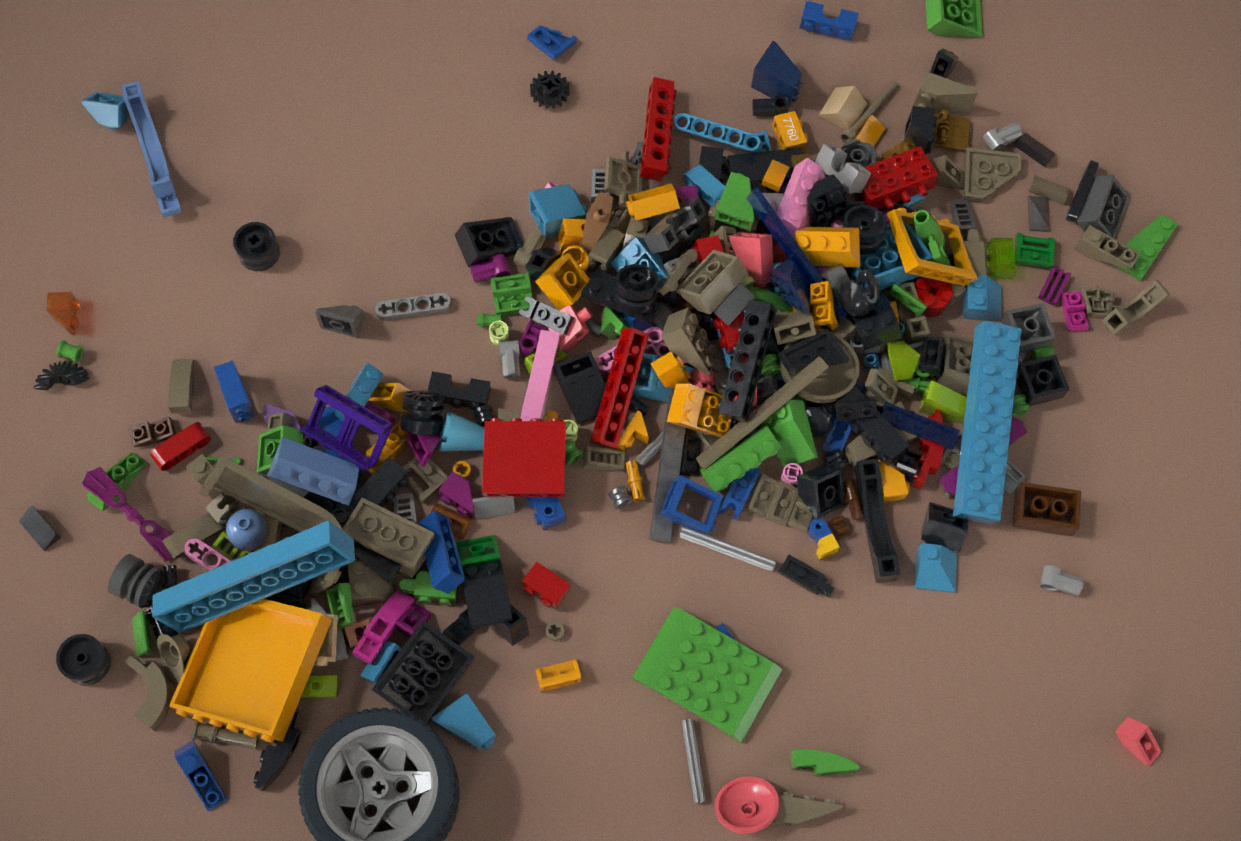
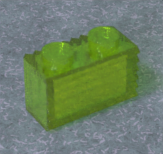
(1001, 258)

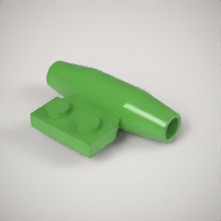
(931, 235)

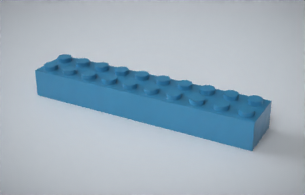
(987, 423)
(254, 577)

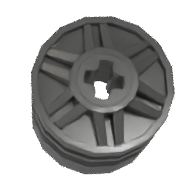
(135, 580)

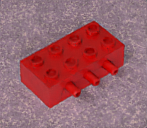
(898, 179)

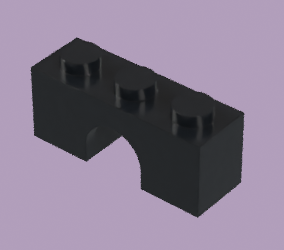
(474, 396)

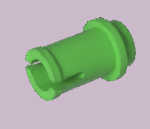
(487, 319)

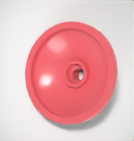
(745, 796)

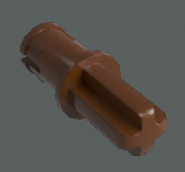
(853, 500)

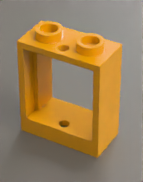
(652, 202)

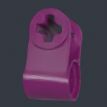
(531, 337)

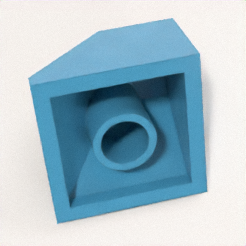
(107, 109)
(935, 568)

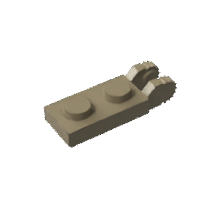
(677, 272)

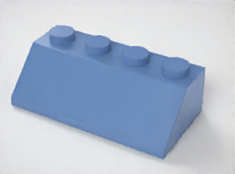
(314, 471)

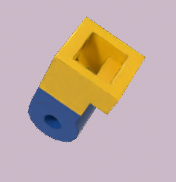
(823, 537)

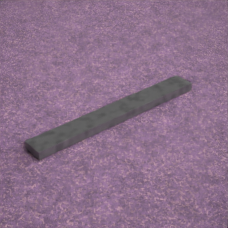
(668, 470)

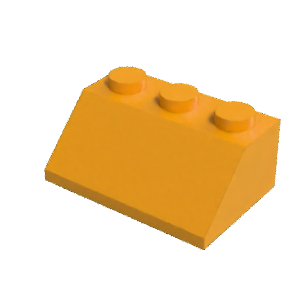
(830, 245)

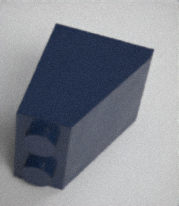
(777, 74)

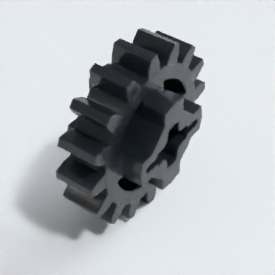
(549, 89)

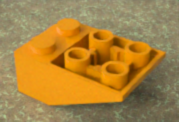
(697, 410)

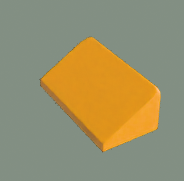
(871, 131)

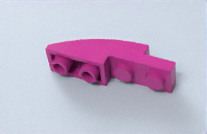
(382, 626)

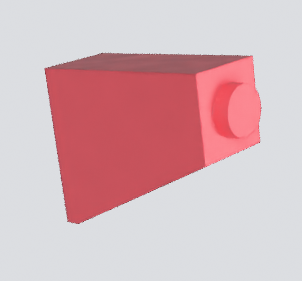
(755, 254)

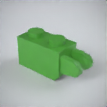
(424, 591)

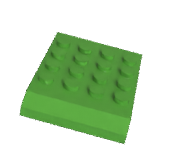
(707, 673)

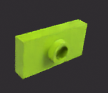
(321, 687)

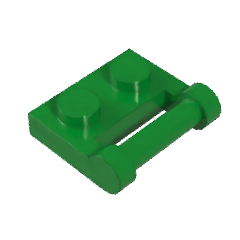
(1034, 255)

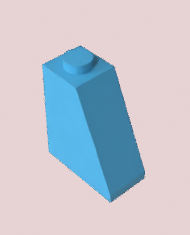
(466, 723)

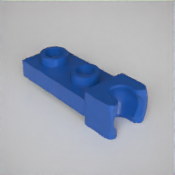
(740, 492)

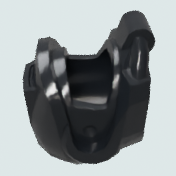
(860, 300)
(820, 419)

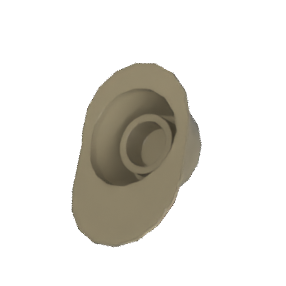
(174, 654)

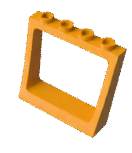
(961, 274)

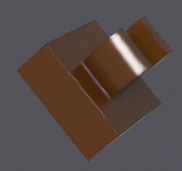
(839, 527)

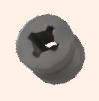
(620, 497)

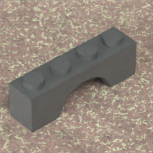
(663, 235)

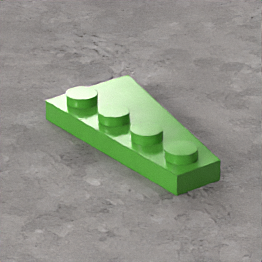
(1149, 244)

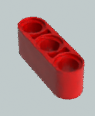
(180, 446)

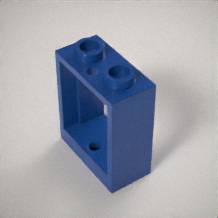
(234, 392)
(672, 500)

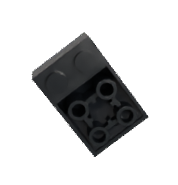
(581, 385)

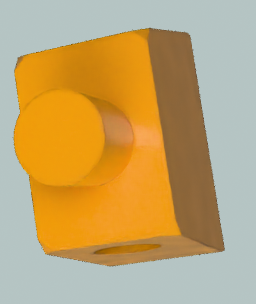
(570, 233)

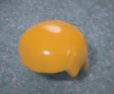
(579, 254)

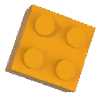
(563, 281)

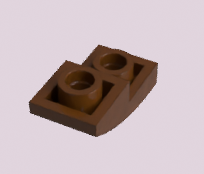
(152, 433)

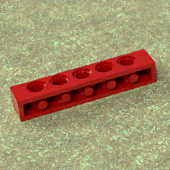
(657, 129)
(619, 387)

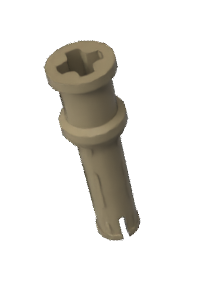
(218, 734)

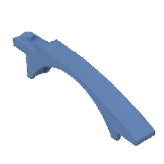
(157, 166)

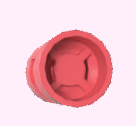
(702, 380)

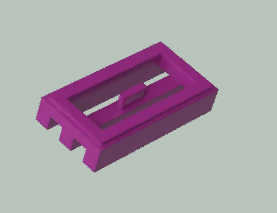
(1060, 273)

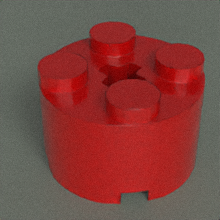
(935, 294)

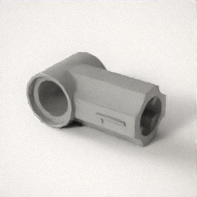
(1000, 138)
(510, 359)
(1055, 580)

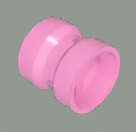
(789, 477)

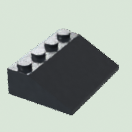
(423, 673)

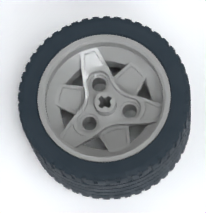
(347, 746)

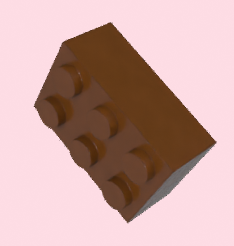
(1047, 508)

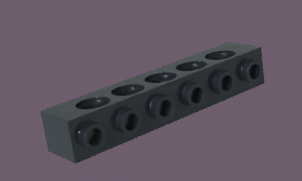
(740, 409)

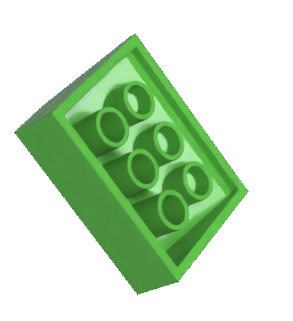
(954, 18)

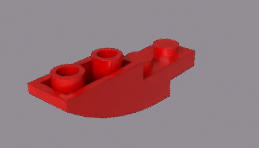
(930, 457)

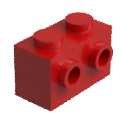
(545, 585)

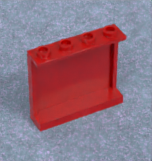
(524, 458)

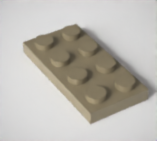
(388, 534)

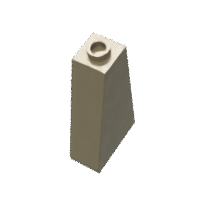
(859, 451)

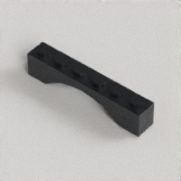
(881, 549)

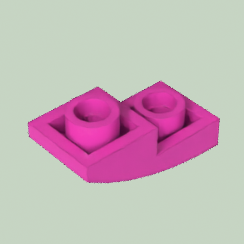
(1073, 311)

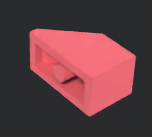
(1138, 740)

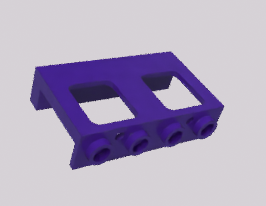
(354, 416)

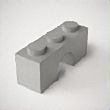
(852, 176)

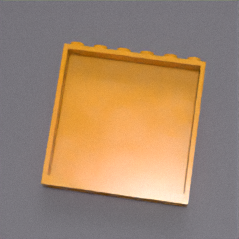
(251, 668)

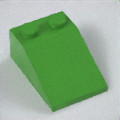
(792, 432)

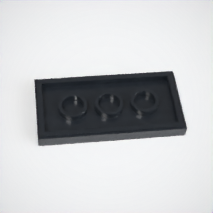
(756, 164)

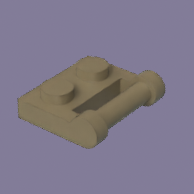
(430, 475)

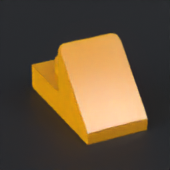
(635, 429)

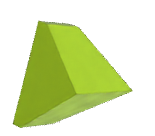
(902, 360)

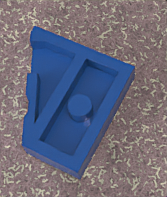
(551, 41)

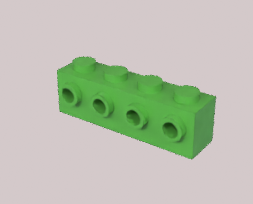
(741, 458)

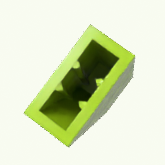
(948, 402)

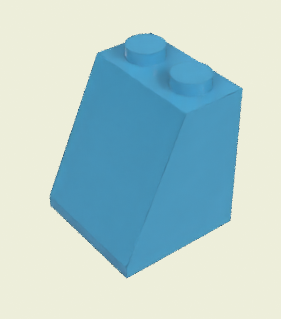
(552, 206)

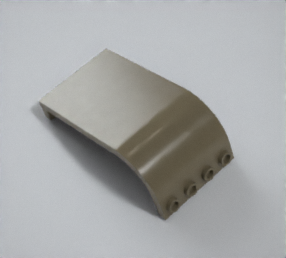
(272, 501)

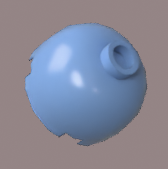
(247, 529)

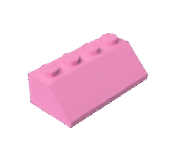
(794, 206)

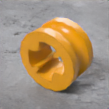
(465, 465)

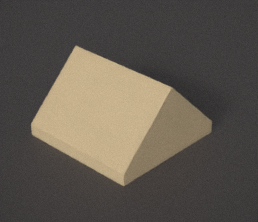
(844, 107)

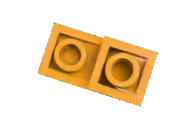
(775, 175)
(822, 299)

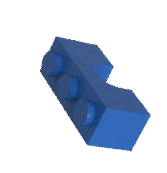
(839, 27)

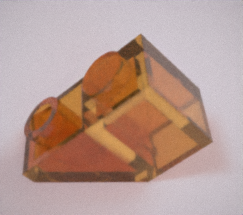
(62, 309)

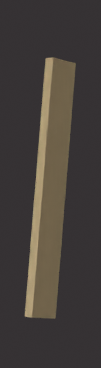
(762, 412)

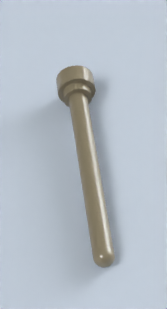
(851, 133)

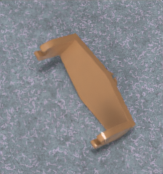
(596, 221)

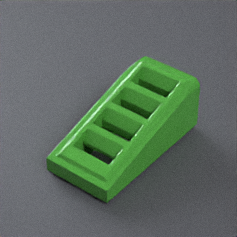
(340, 598)

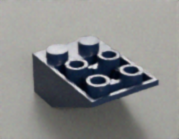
(792, 285)

